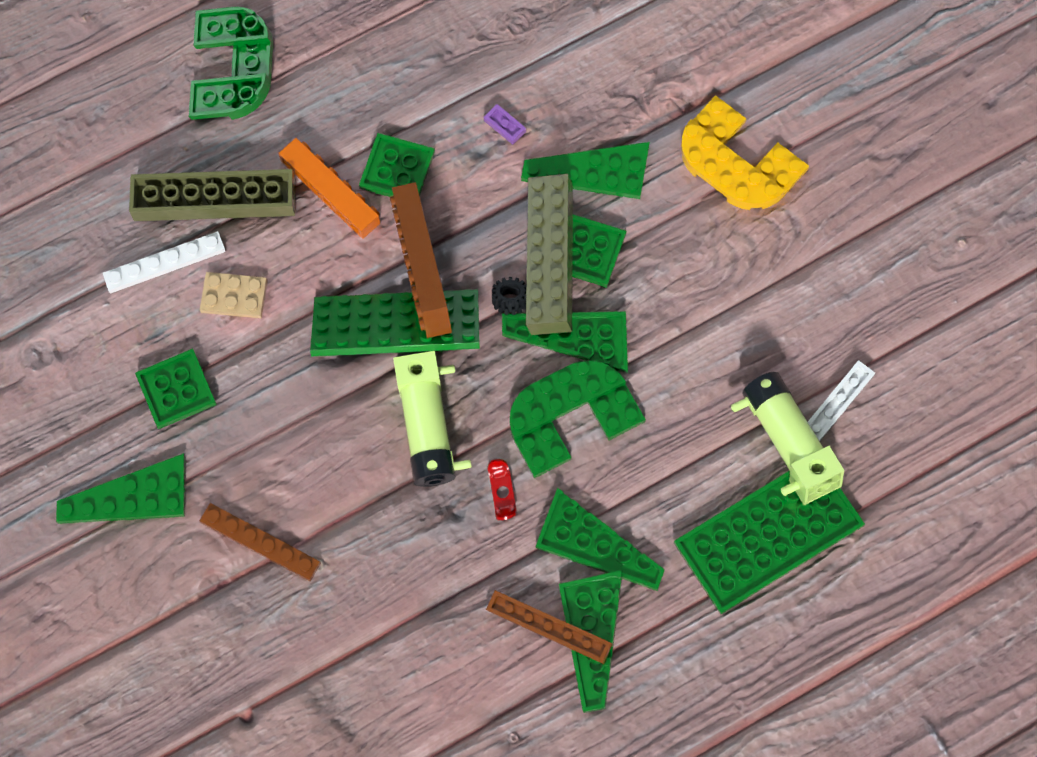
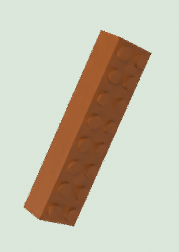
(420, 260)

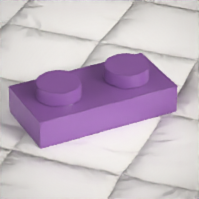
(504, 124)

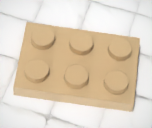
(233, 295)

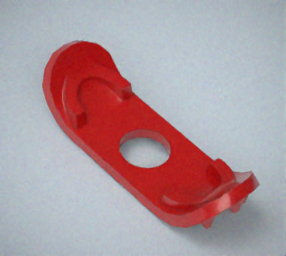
(500, 476)

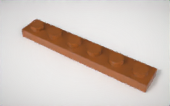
(260, 542)
(549, 627)

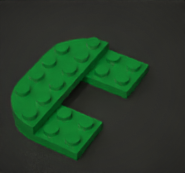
(251, 63)
(561, 394)

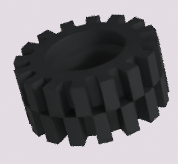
(509, 304)

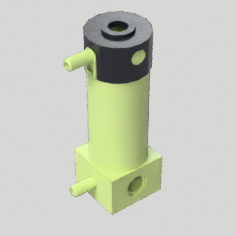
(425, 419)
(812, 468)

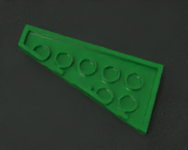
(603, 171)
(593, 337)
(144, 494)
(590, 542)
(593, 607)

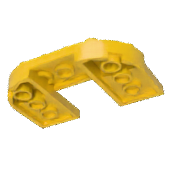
(731, 175)

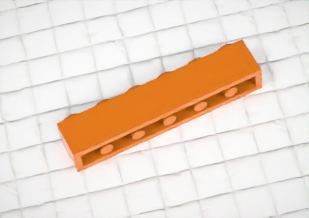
(329, 188)

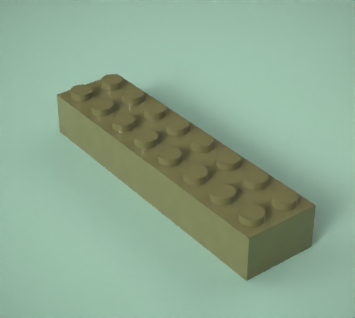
(212, 195)
(549, 254)

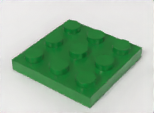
(395, 164)
(595, 250)
(175, 388)

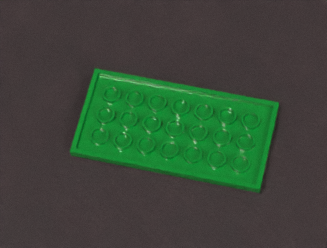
(389, 324)
(763, 540)

